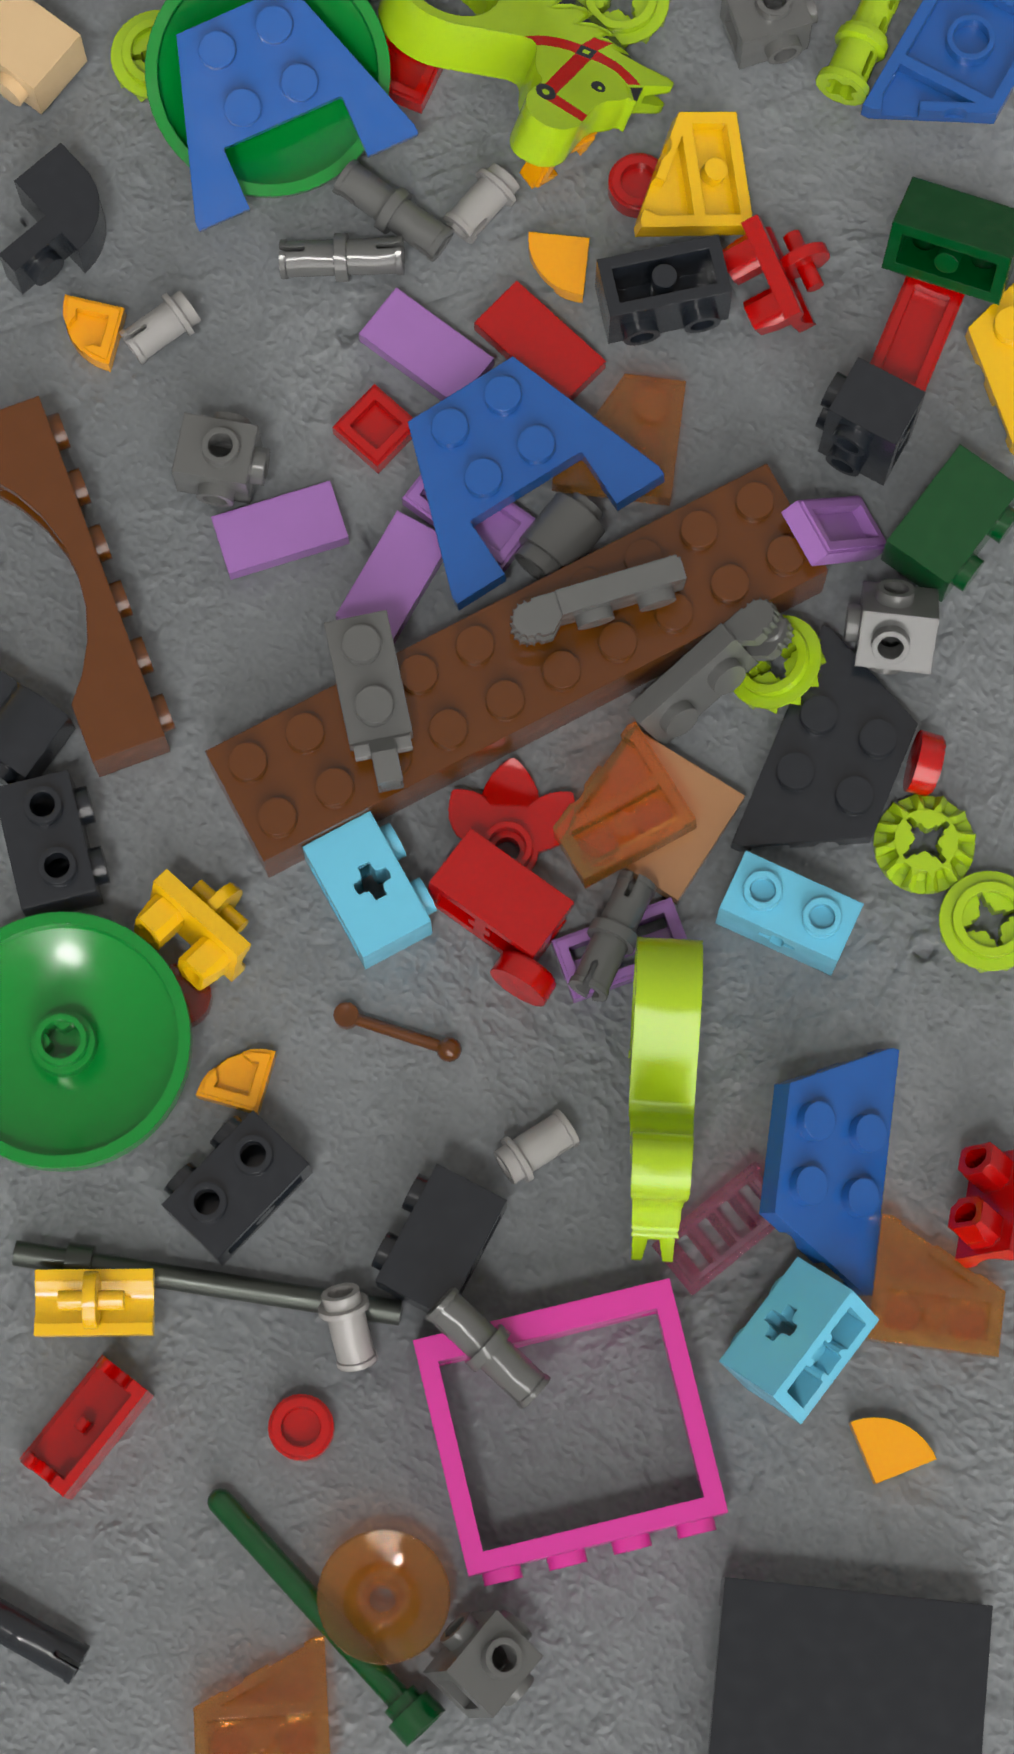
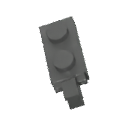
(371, 693)

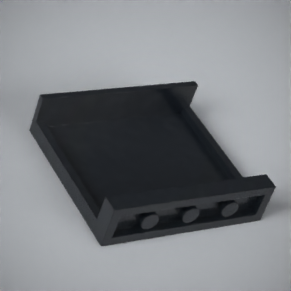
(847, 1672)

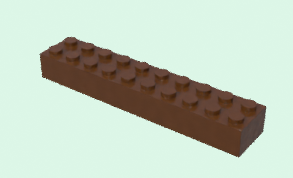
(485, 695)

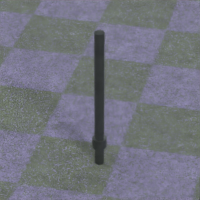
(196, 1280)

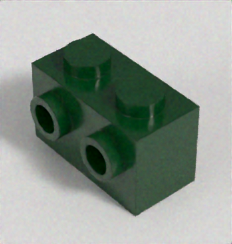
(952, 241)
(952, 523)

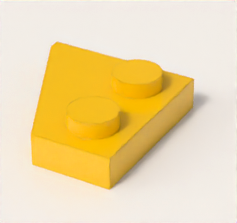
(697, 180)

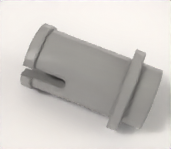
(482, 202)
(160, 326)
(535, 1147)
(344, 1311)

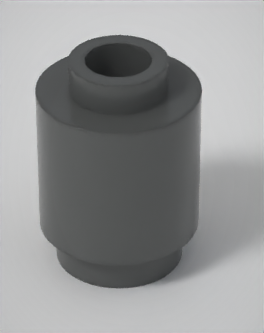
(560, 535)

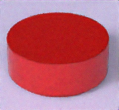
(630, 181)
(924, 763)
(523, 977)
(301, 1427)

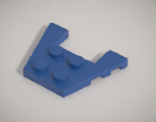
(260, 72)
(498, 445)

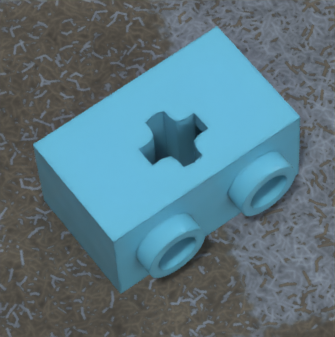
(788, 913)
(372, 926)
(799, 1339)

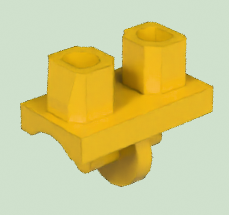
(203, 920)
(94, 1302)

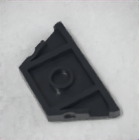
(829, 760)

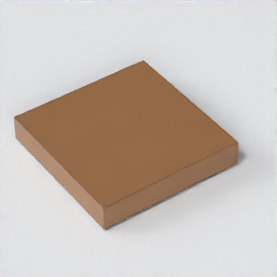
(713, 806)

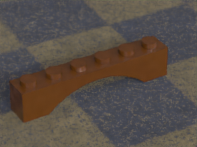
(112, 699)

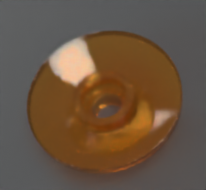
(388, 1562)

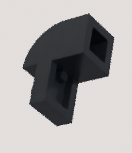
(67, 216)

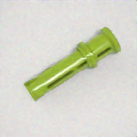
(859, 46)

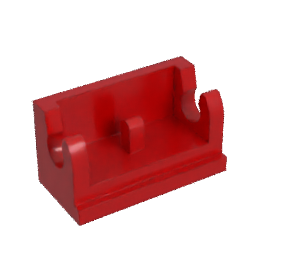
(498, 898)
(86, 1428)

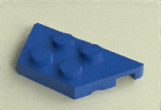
(949, 65)
(831, 1163)

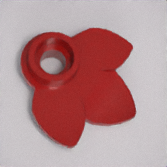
(510, 812)

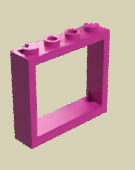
(623, 1533)

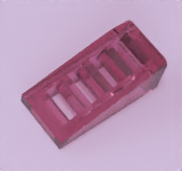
(683, 1266)

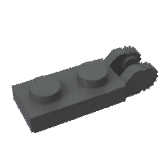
(594, 600)
(711, 670)

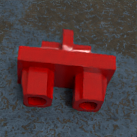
(761, 253)
(987, 1212)

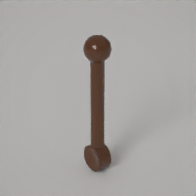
(347, 1017)

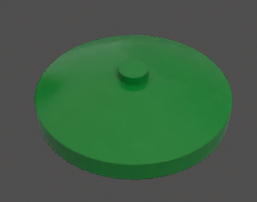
(297, 153)
(87, 1041)

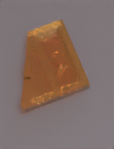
(931, 1298)

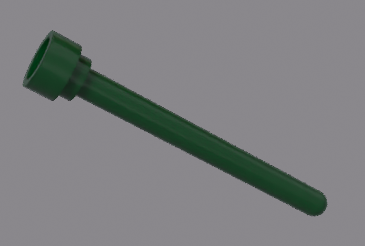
(407, 1707)

